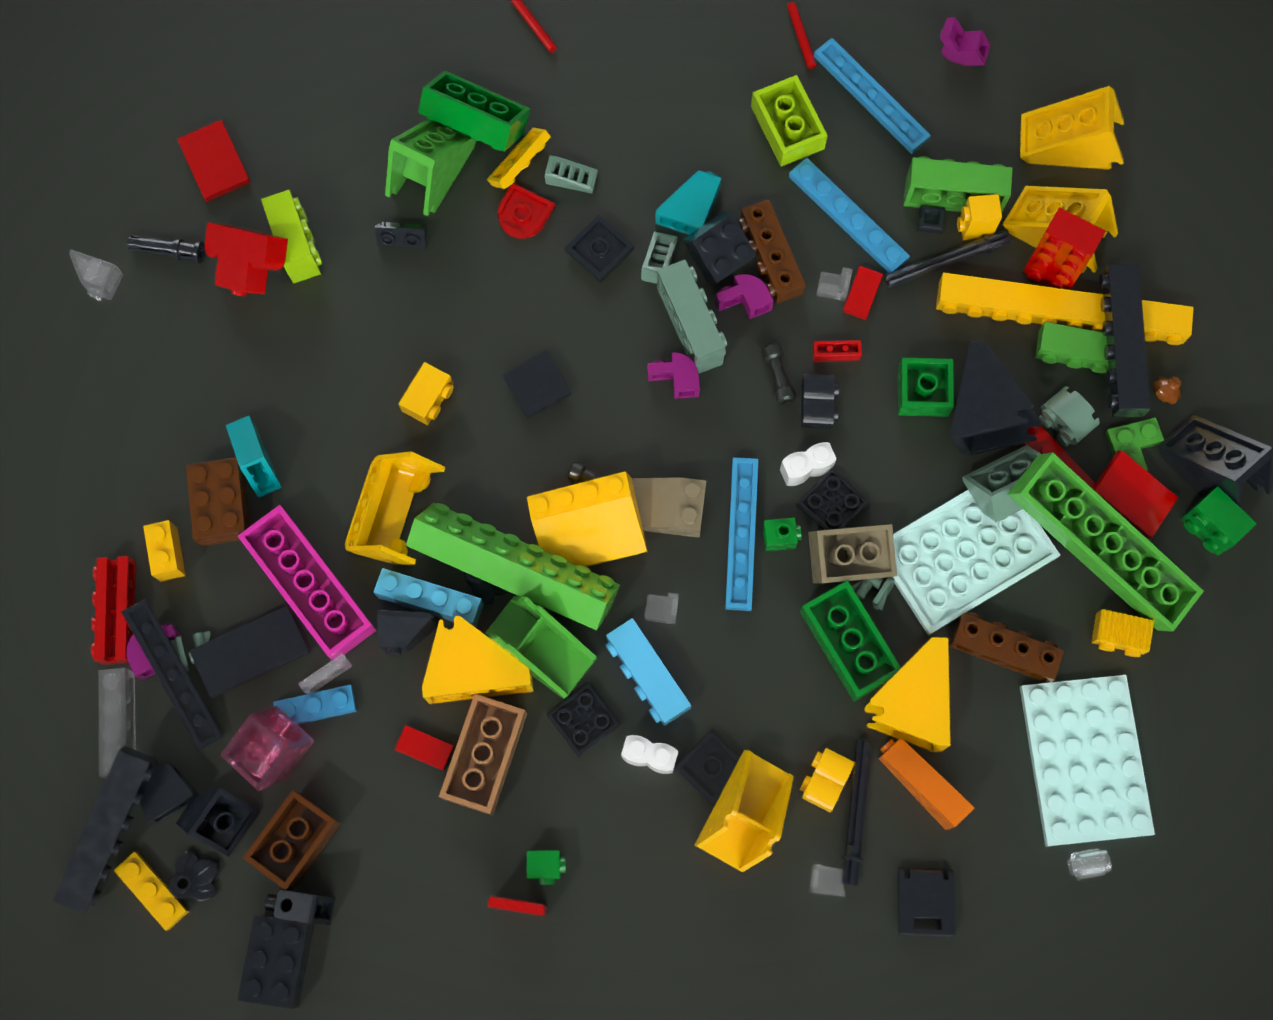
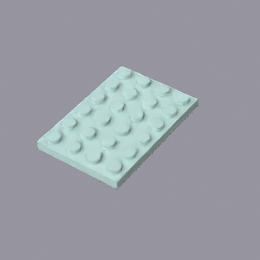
(964, 558)
(1086, 760)

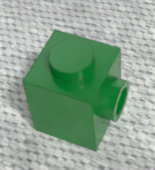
(781, 534)
(545, 866)

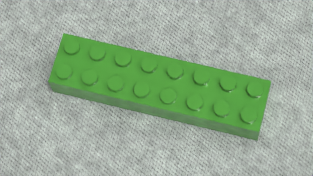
(1105, 542)
(513, 564)

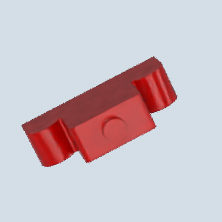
(244, 257)

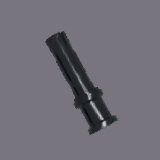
(177, 249)

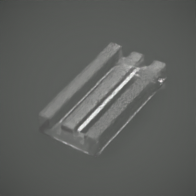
(325, 674)

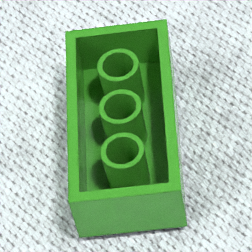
(950, 183)

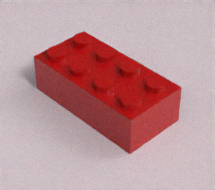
(1063, 250)

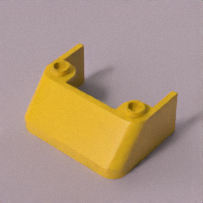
(385, 505)

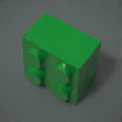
(925, 387)
(1217, 521)

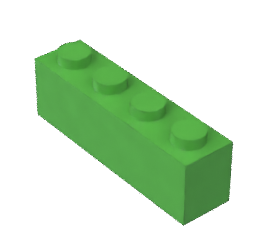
(1072, 347)

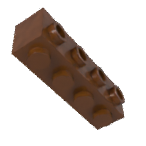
(772, 251)
(1007, 648)

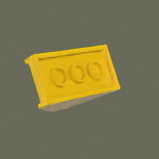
(1074, 132)
(1039, 204)
(470, 664)
(917, 700)
(747, 813)

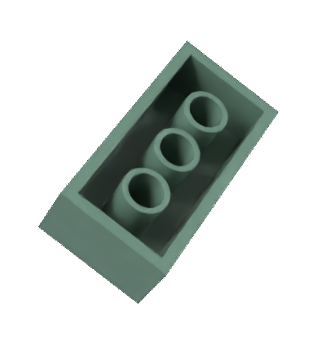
(691, 316)

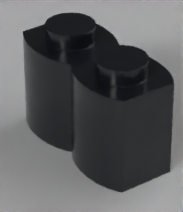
(818, 401)

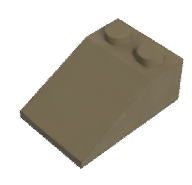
(670, 505)
(852, 554)

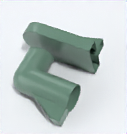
(863, 587)
(198, 638)

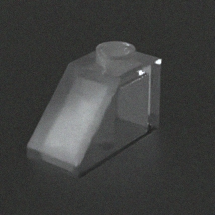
(96, 275)

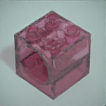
(267, 747)

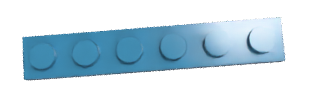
(872, 96)
(849, 216)
(741, 534)

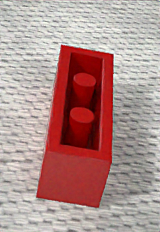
(837, 350)

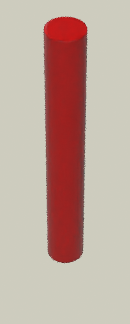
(534, 24)
(801, 35)

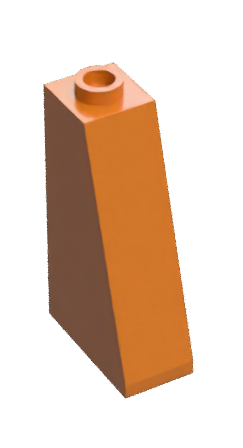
(925, 784)

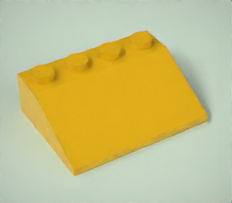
(589, 520)

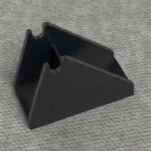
(990, 406)
(1217, 456)

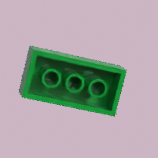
(474, 111)
(850, 640)

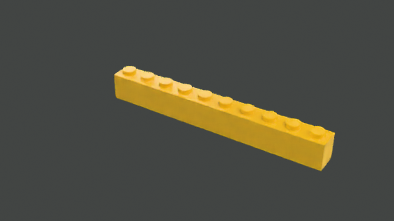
(1060, 306)

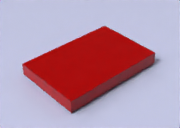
(213, 160)
(1135, 494)

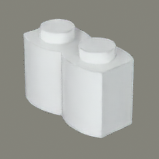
(813, 463)
(656, 756)

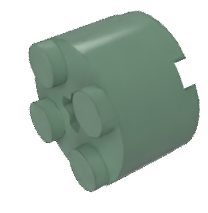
(1069, 416)

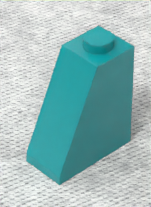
(690, 204)
(253, 456)

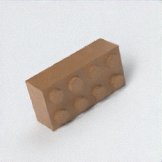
(483, 754)

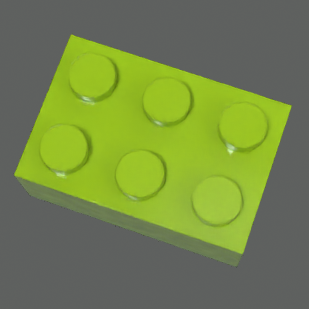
(788, 120)
(290, 221)

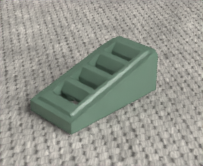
(560, 181)
(649, 269)

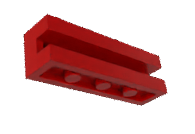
(113, 594)

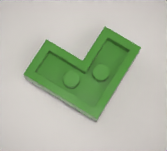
(1134, 437)

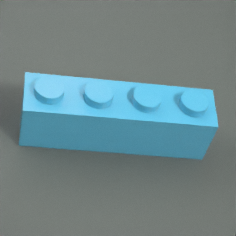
(427, 597)
(648, 672)

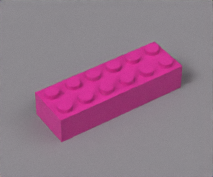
(306, 583)

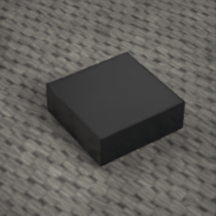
(930, 219)

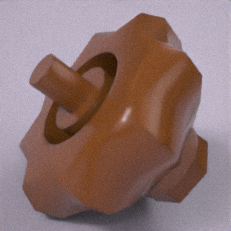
(1168, 389)

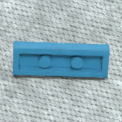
(319, 705)

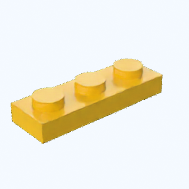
(519, 158)
(151, 891)

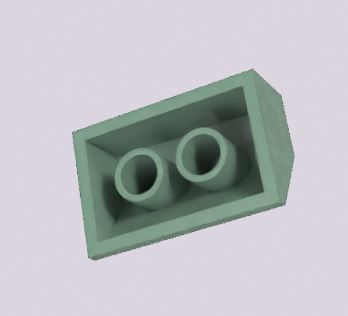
(994, 481)

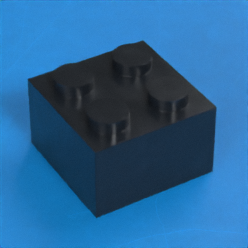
(719, 247)

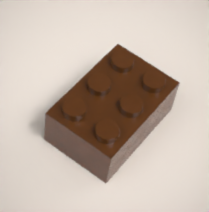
(217, 501)
(292, 840)

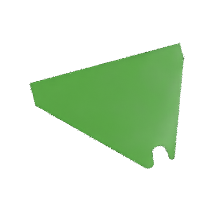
(430, 157)
(541, 645)

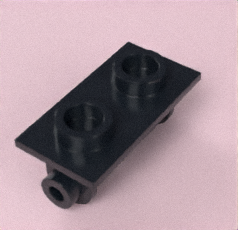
(394, 235)

